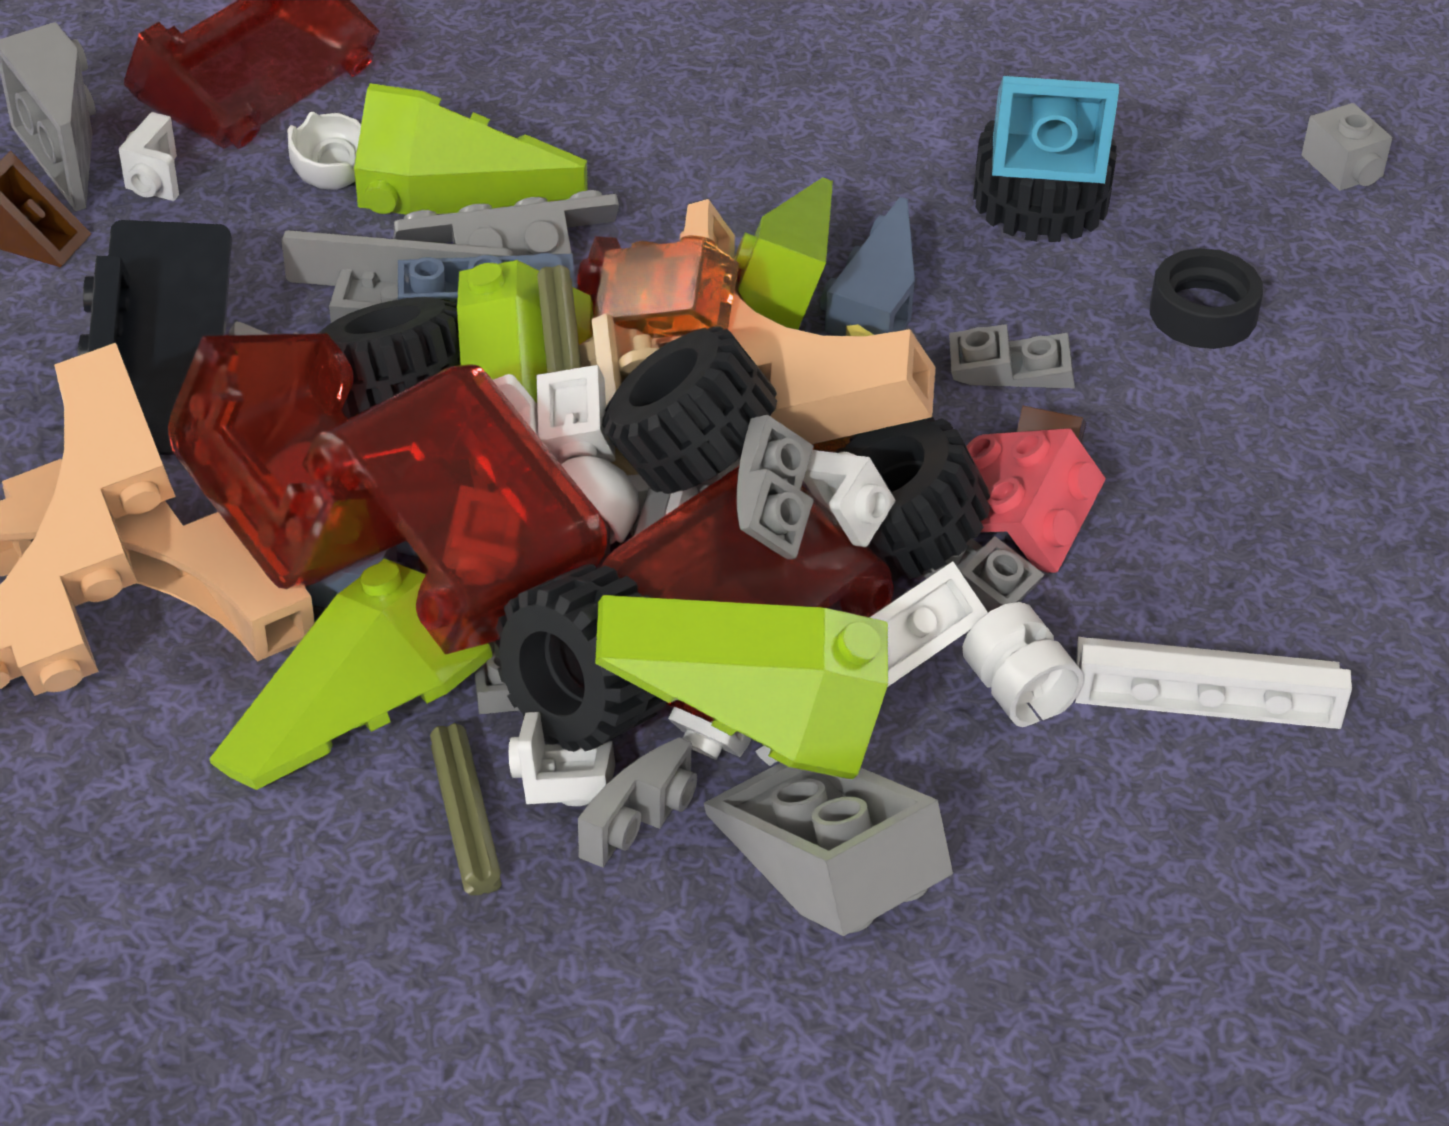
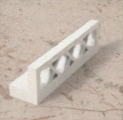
(924, 623)
(1213, 682)

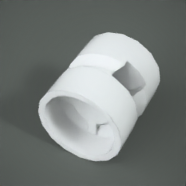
(1022, 664)

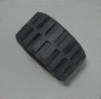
(1039, 204)
(395, 346)
(688, 409)
(935, 494)
(551, 659)

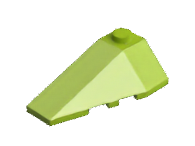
(440, 161)
(786, 256)
(503, 321)
(777, 673)
(344, 674)

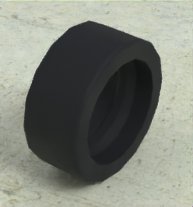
(1200, 324)

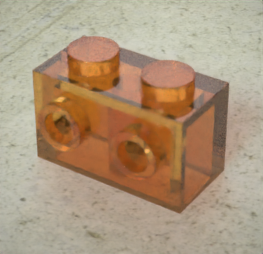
(668, 286)

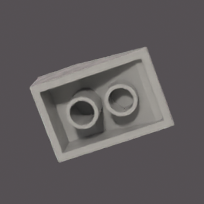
(51, 104)
(835, 842)

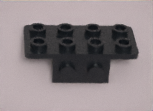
(156, 301)

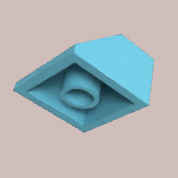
(1053, 129)

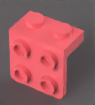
(1037, 490)

